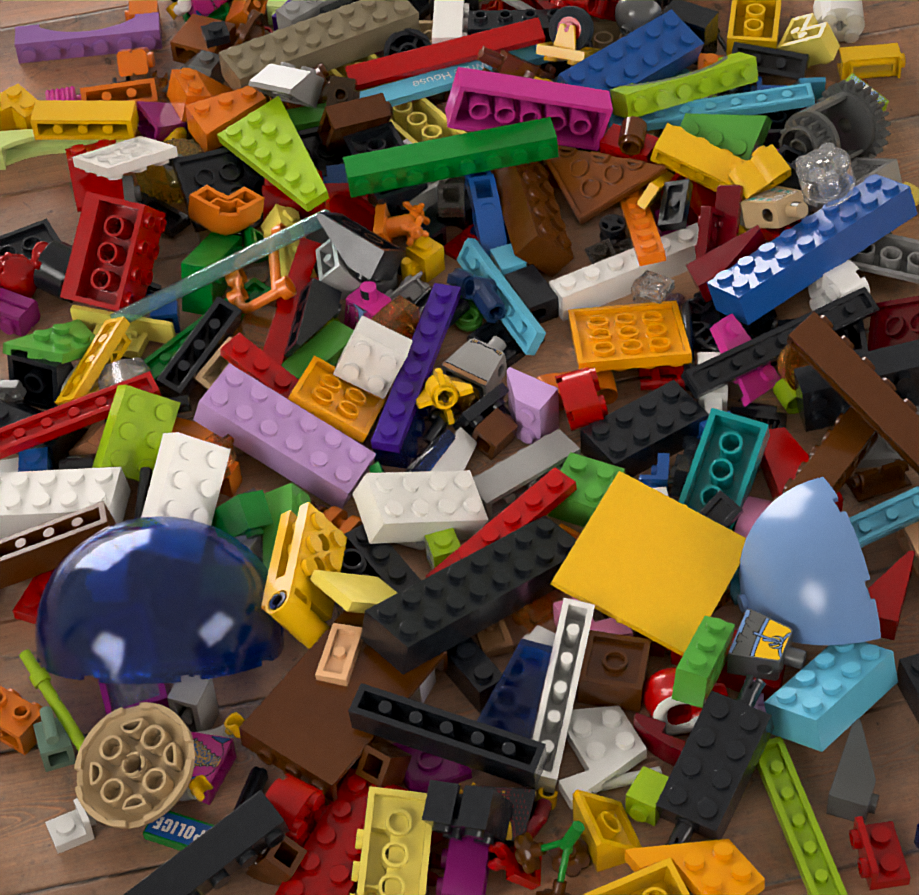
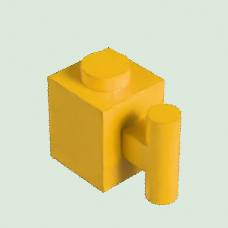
(423, 256)

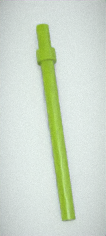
(41, 680)

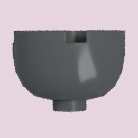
(635, 13)

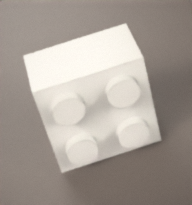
(372, 357)

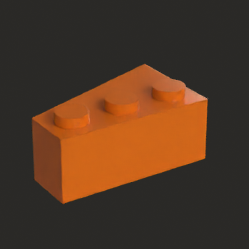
(215, 114)

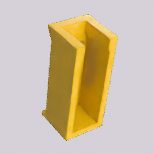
(871, 61)

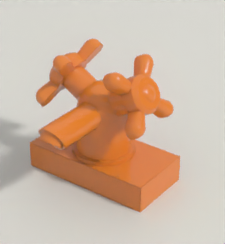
(400, 225)

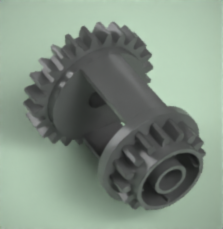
(843, 117)

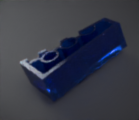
(519, 690)

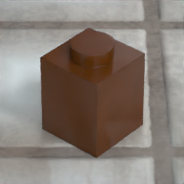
(494, 433)
(383, 764)

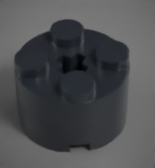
(53, 268)

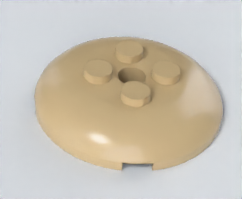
(114, 750)

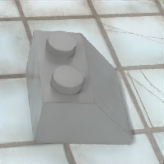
(290, 84)

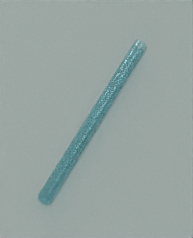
(220, 269)

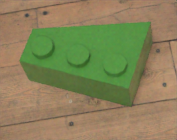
(732, 132)

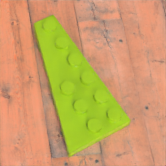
(275, 150)

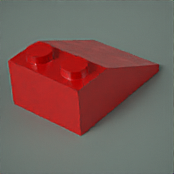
(89, 181)

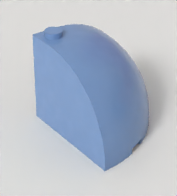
(808, 569)

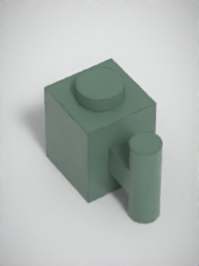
(53, 741)

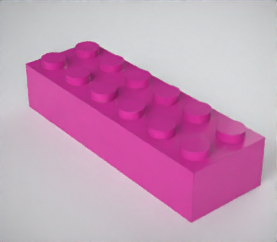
(495, 99)

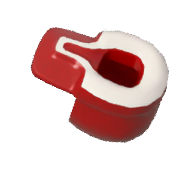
(660, 705)

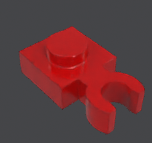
(514, 871)

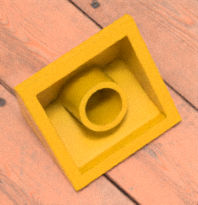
(606, 829)

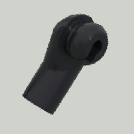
(438, 425)

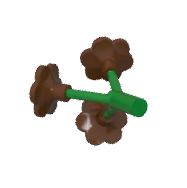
(568, 856)

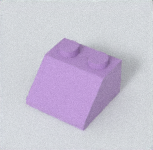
(532, 406)

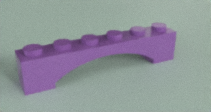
(41, 44)

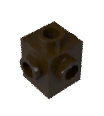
(338, 86)

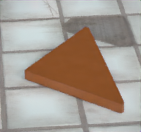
(598, 180)

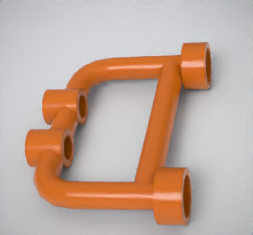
(280, 287)

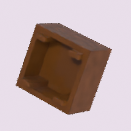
(614, 670)

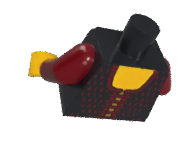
(527, 811)

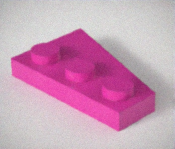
(729, 334)

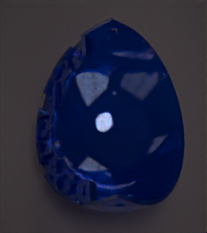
(156, 606)

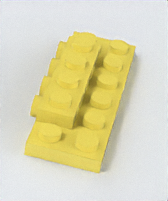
(393, 844)

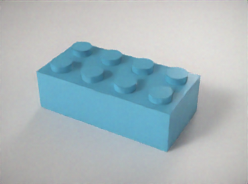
(831, 693)

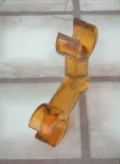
(161, 82)

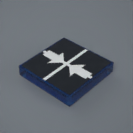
(431, 453)

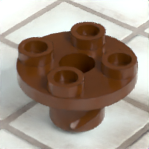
(252, 29)

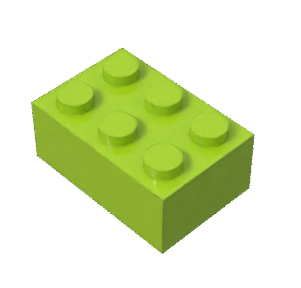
(135, 430)

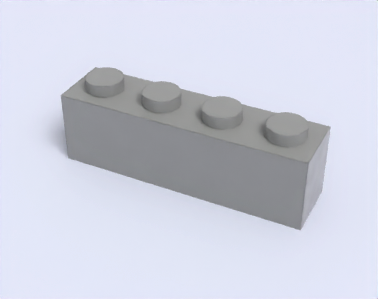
(519, 472)

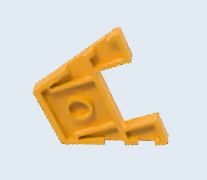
(704, 866)

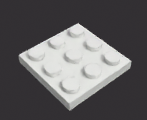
(125, 157)

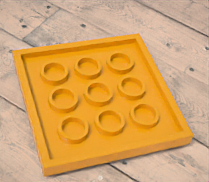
(629, 336)

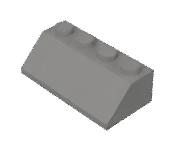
(891, 257)

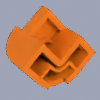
(225, 213)

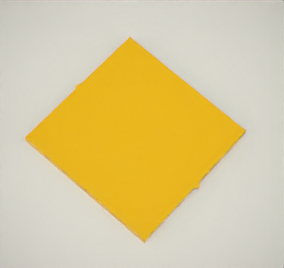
(651, 563)

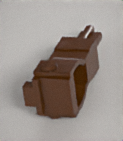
(512, 65)

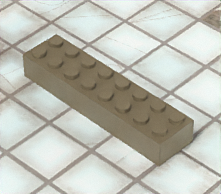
(328, 38)

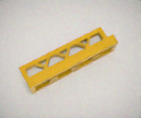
(96, 358)

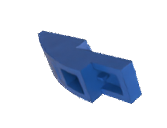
(486, 210)

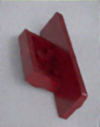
(719, 223)

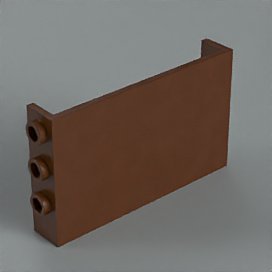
(307, 721)

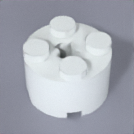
(843, 17)
(836, 284)

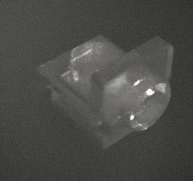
(651, 287)

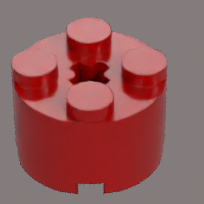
(580, 397)
(299, 806)

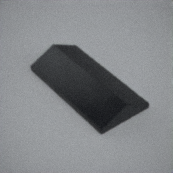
(380, 138)

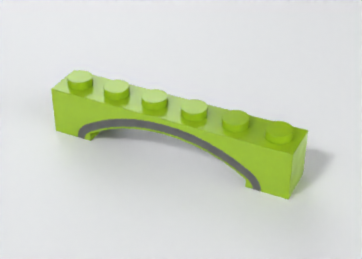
(648, 97)

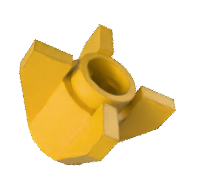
(442, 393)

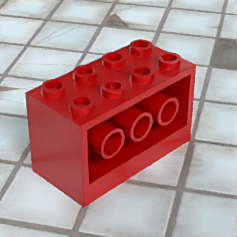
(112, 252)

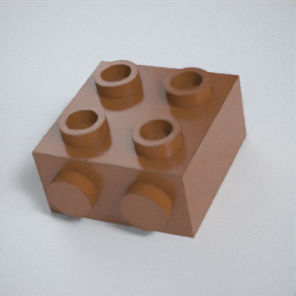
(190, 39)

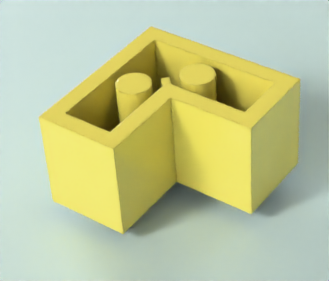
(810, 38)

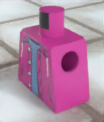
(364, 302)

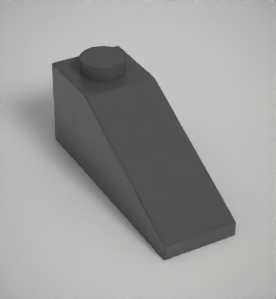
(854, 780)

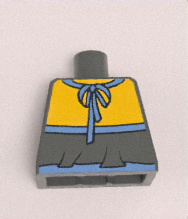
(763, 648)

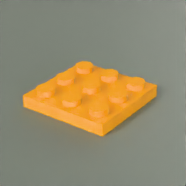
(336, 400)

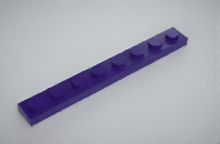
(416, 368)

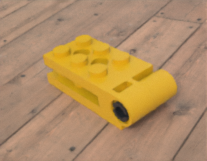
(300, 547)

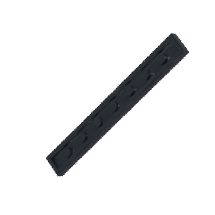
(767, 347)

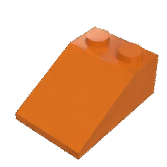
(190, 86)

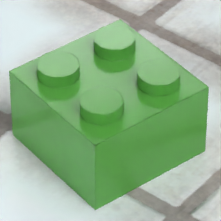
(592, 483)

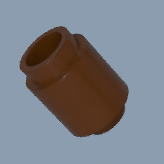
(632, 135)

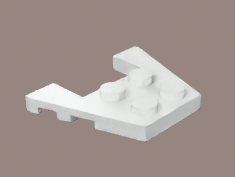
(603, 745)

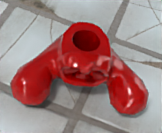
(18, 271)

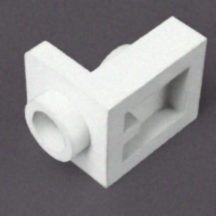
(71, 828)

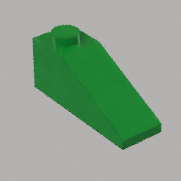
(243, 515)

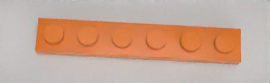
(642, 230)

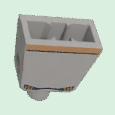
(478, 364)

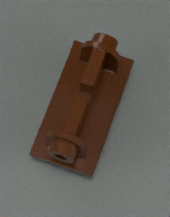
(879, 481)

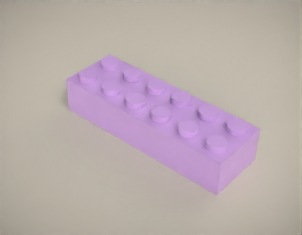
(284, 436)

